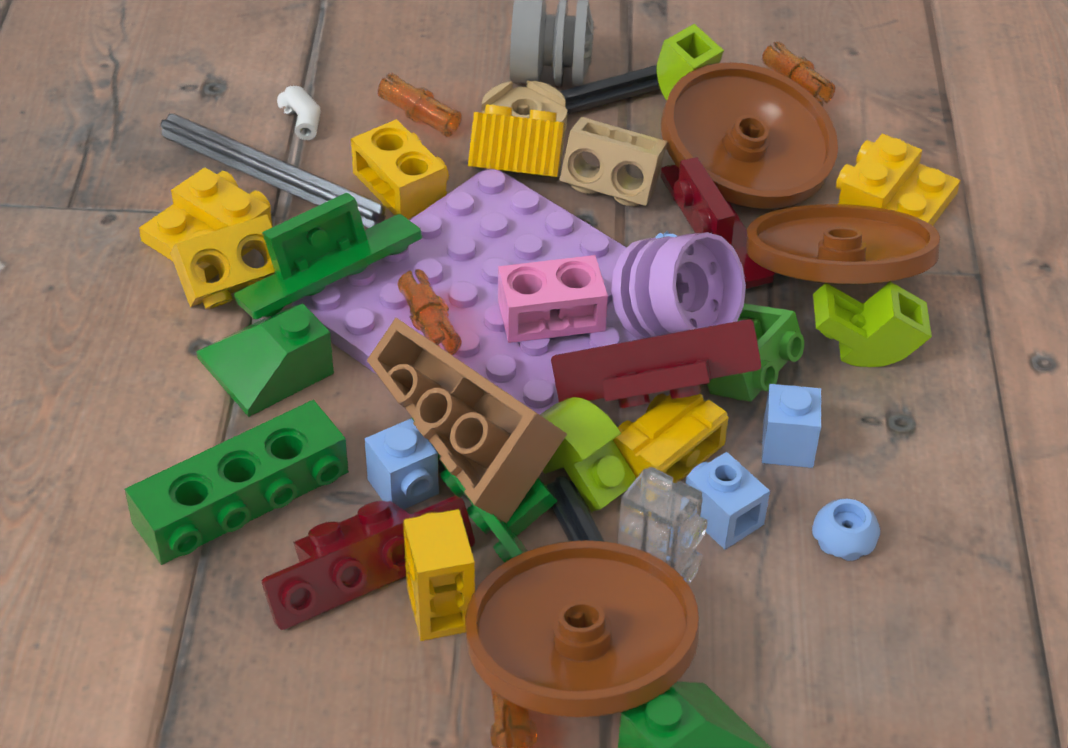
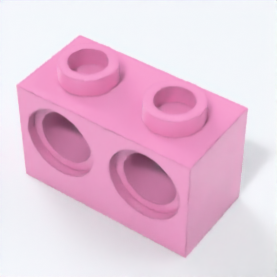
(552, 298)

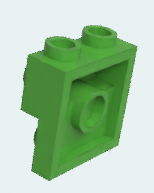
(778, 342)

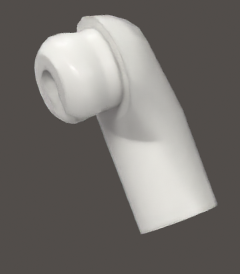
(308, 111)

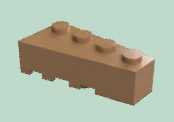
(474, 425)

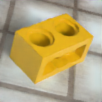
(399, 169)
(223, 251)
(438, 573)

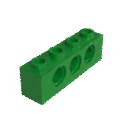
(237, 481)

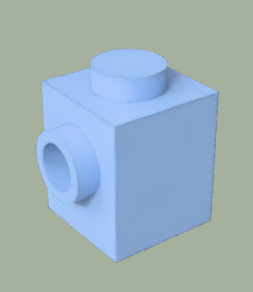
(791, 425)
(402, 465)
(732, 499)

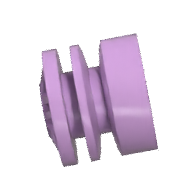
(677, 284)

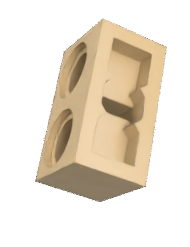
(614, 150)

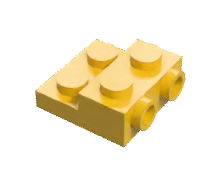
(893, 179)
(199, 207)

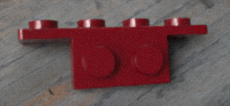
(711, 213)
(657, 364)
(346, 560)

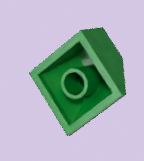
(271, 358)
(686, 718)

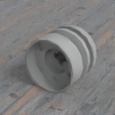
(550, 41)

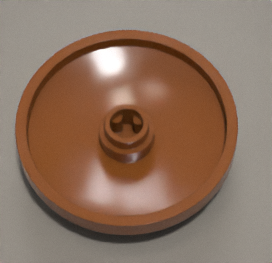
(752, 132)
(843, 243)
(582, 628)

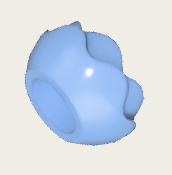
(846, 529)

